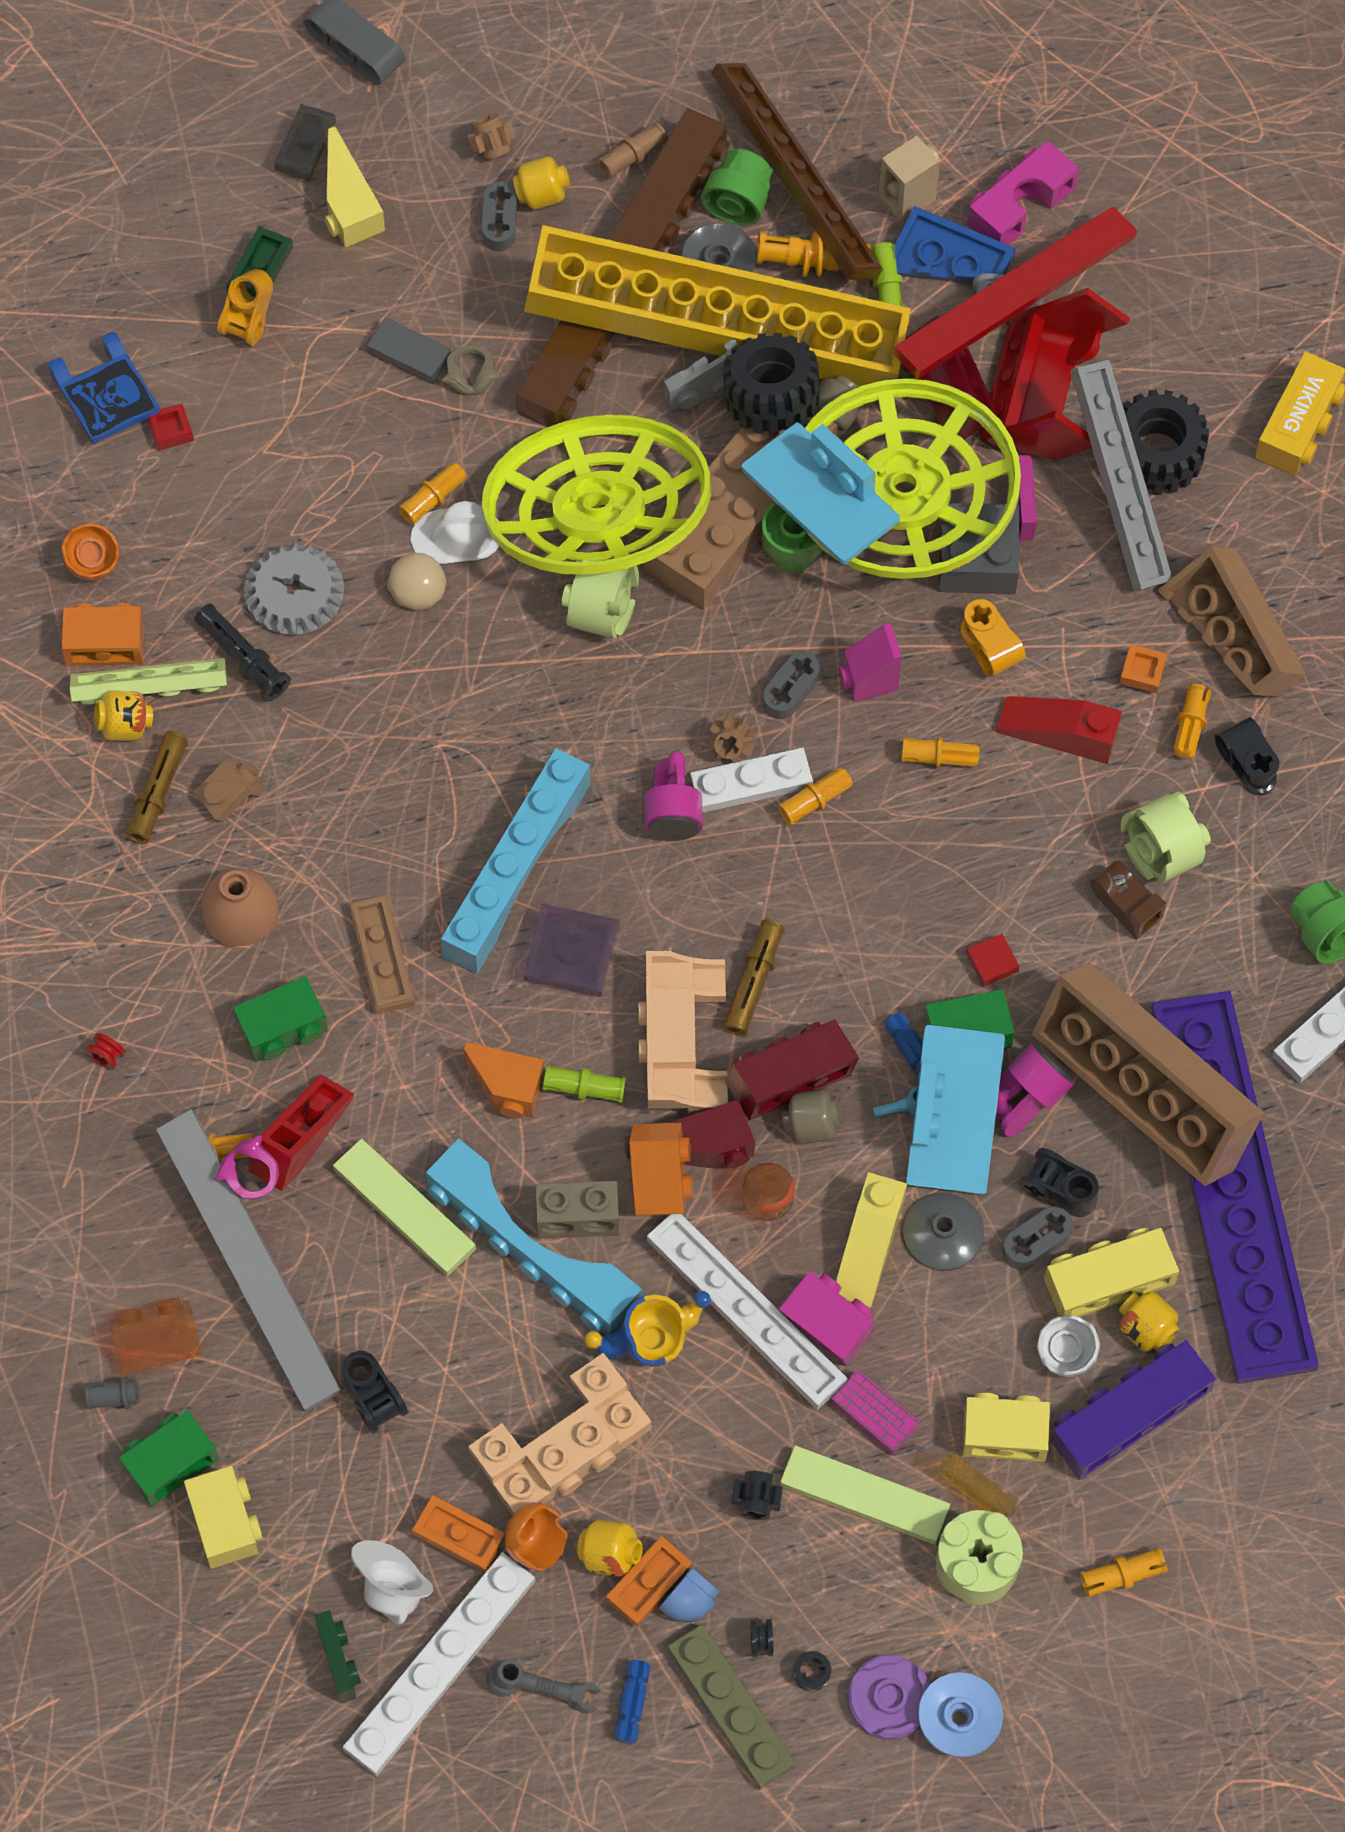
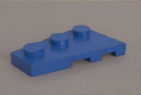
(947, 251)

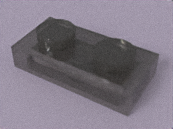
(304, 142)

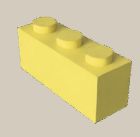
(1111, 1273)

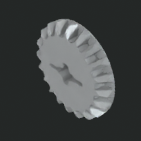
(306, 608)

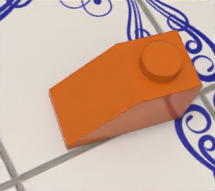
(506, 1078)

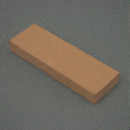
(381, 954)

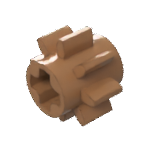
(491, 136)
(727, 747)

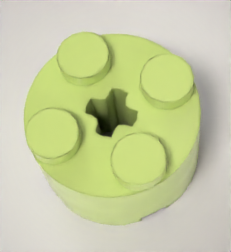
(601, 601)
(1164, 837)
(962, 1573)

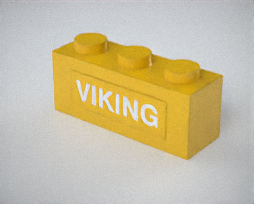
(1302, 414)

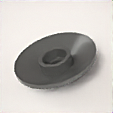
(721, 243)
(943, 1249)

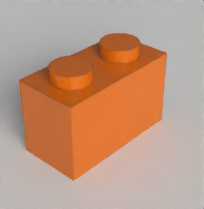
(103, 635)
(659, 1168)

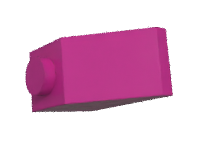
(872, 665)

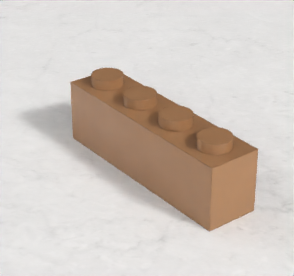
(1235, 620)

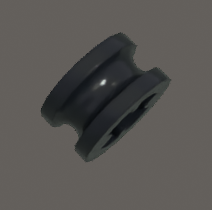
(762, 1637)
(805, 1660)

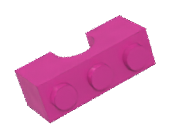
(1040, 175)

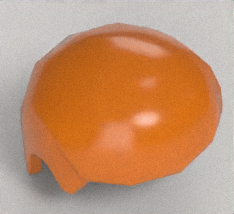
(90, 552)
(535, 1536)

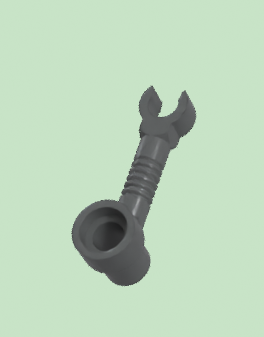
(502, 1687)

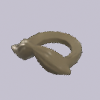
(483, 379)

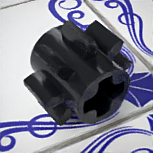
(757, 1495)

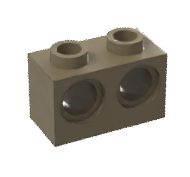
(577, 1209)

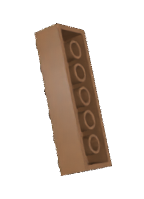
(728, 529)
(1147, 1073)

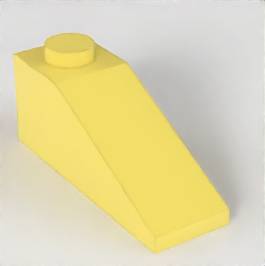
(350, 201)
(870, 1238)

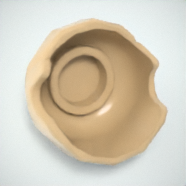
(416, 581)

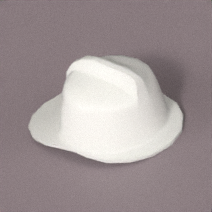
(454, 534)
(391, 1579)

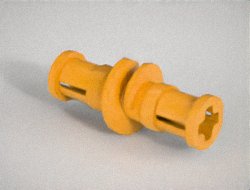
(795, 252)

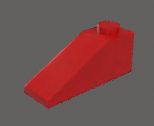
(1062, 724)
(301, 1129)

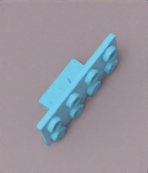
(823, 489)
(955, 1109)

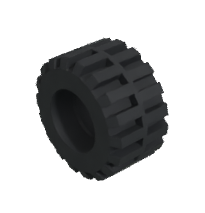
(767, 361)
(1180, 422)

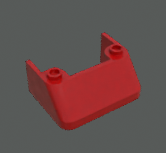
(1036, 373)

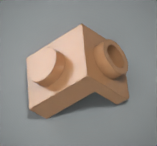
(228, 788)

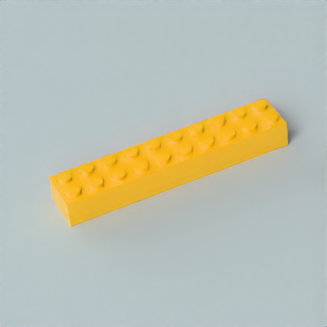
(709, 304)

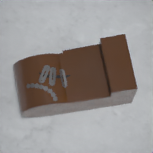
(1128, 899)

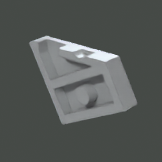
(697, 382)

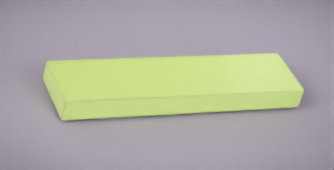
(404, 1207)
(865, 1495)

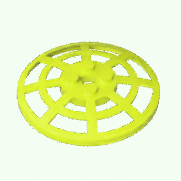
(927, 472)
(579, 500)

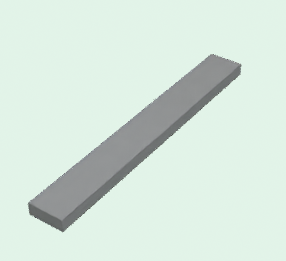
(250, 1262)

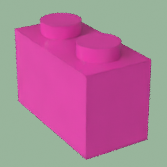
(829, 1317)

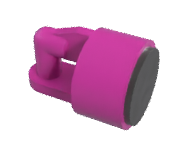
(671, 807)
(1041, 1076)

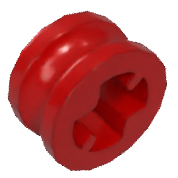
(105, 1051)

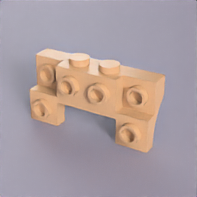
(669, 1013)
(568, 1449)

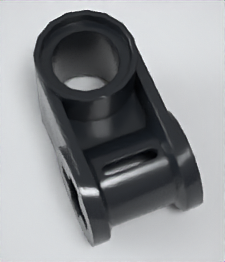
(1249, 756)
(1053, 1180)
(374, 1398)

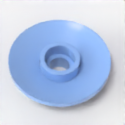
(967, 1695)

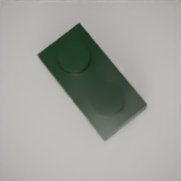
(264, 252)
(333, 1638)

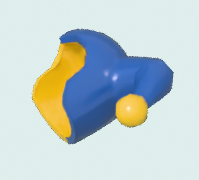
(651, 1330)

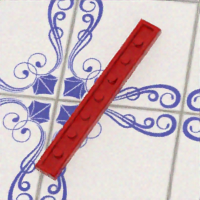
(1014, 292)

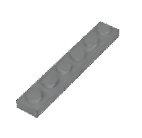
(1121, 475)

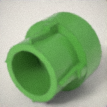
(738, 188)
(787, 550)
(1321, 918)

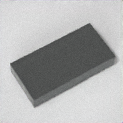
(408, 350)

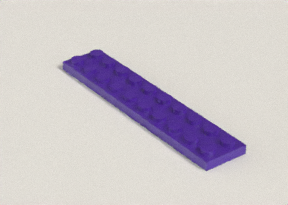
(1244, 1215)

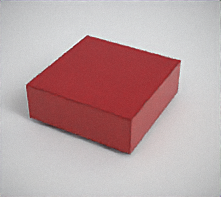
(170, 427)
(992, 960)

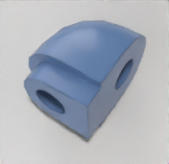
(690, 1598)

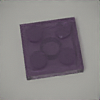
(571, 950)

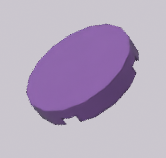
(887, 1697)

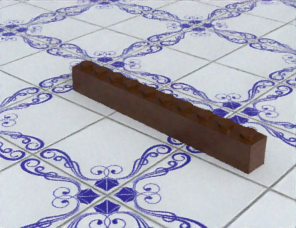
(649, 223)

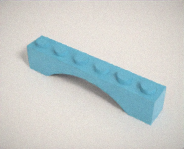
(490, 899)
(593, 1289)

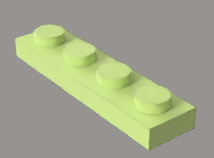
(160, 679)

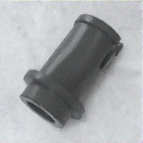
(112, 1394)

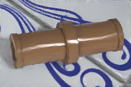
(632, 150)

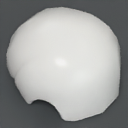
(1068, 1346)

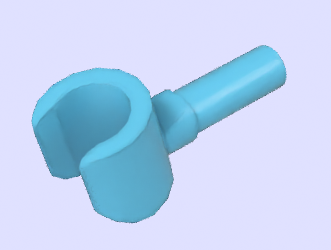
(902, 1105)

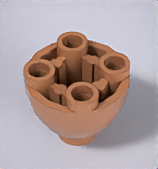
(241, 917)

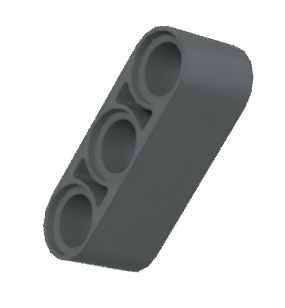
(354, 40)

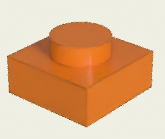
(1143, 668)

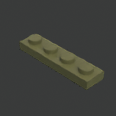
(731, 1706)

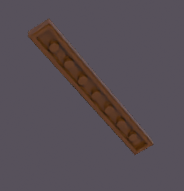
(797, 171)

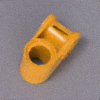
(243, 313)
(993, 643)

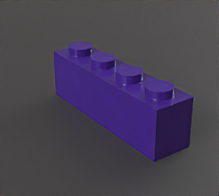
(1131, 1409)

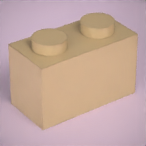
(909, 178)

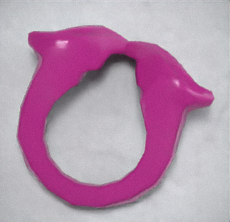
(255, 1150)

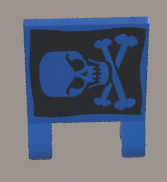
(107, 395)

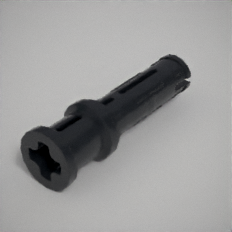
(256, 660)

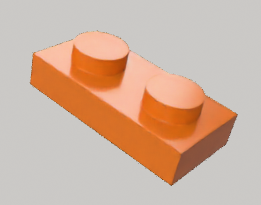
(458, 1533)
(649, 1581)

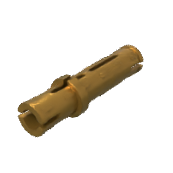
(151, 801)
(769, 938)

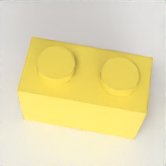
(1006, 1428)
(222, 1517)

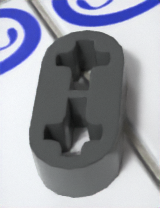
(506, 216)
(797, 689)
(1032, 1231)

